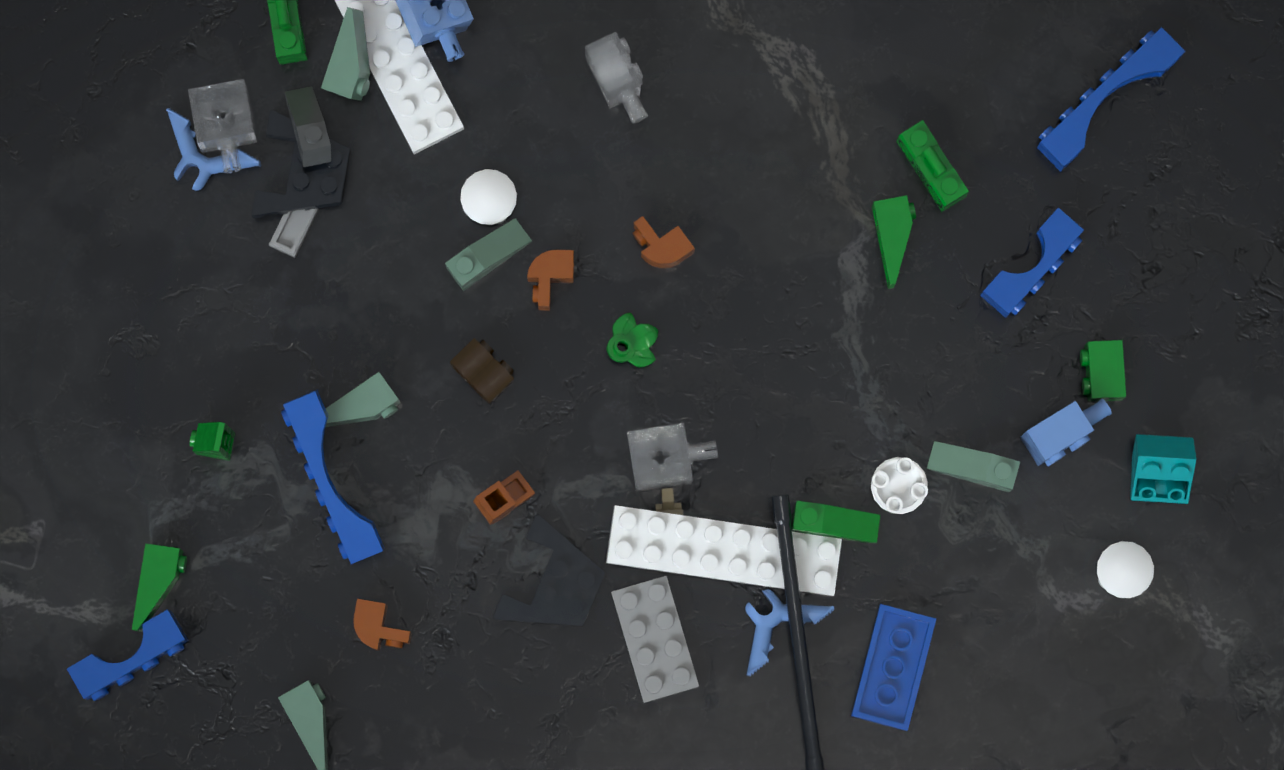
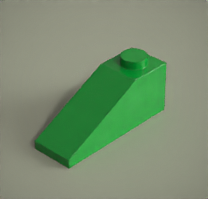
(893, 225)
(213, 440)
(835, 522)
(158, 576)

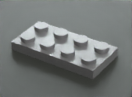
(655, 639)

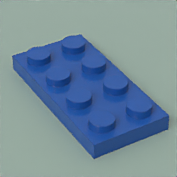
(893, 667)

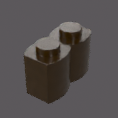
(482, 370)

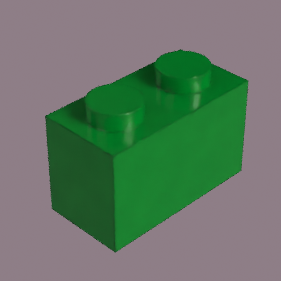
(1103, 370)

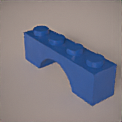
(1009, 289)
(160, 637)

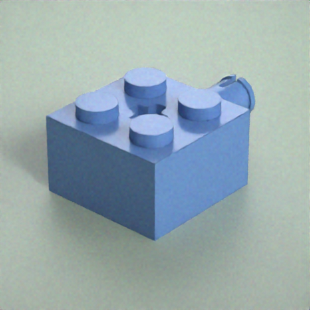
(436, 22)
(1063, 430)

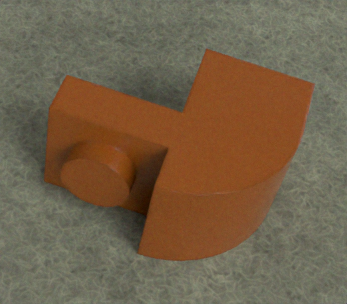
(667, 250)
(549, 268)
(503, 497)
(369, 626)

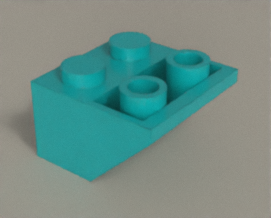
(1162, 468)

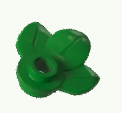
(636, 340)

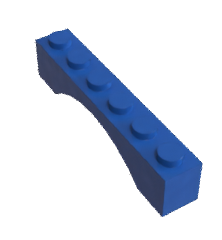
(1151, 60)
(356, 532)

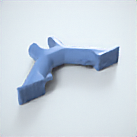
(192, 157)
(765, 624)

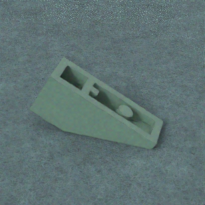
(349, 62)
(487, 254)
(364, 403)
(974, 466)
(308, 717)

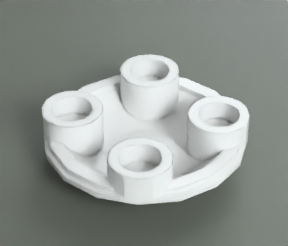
(488, 197)
(899, 485)
(1125, 569)

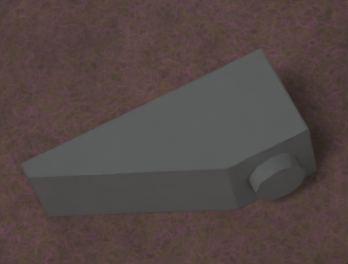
(308, 126)

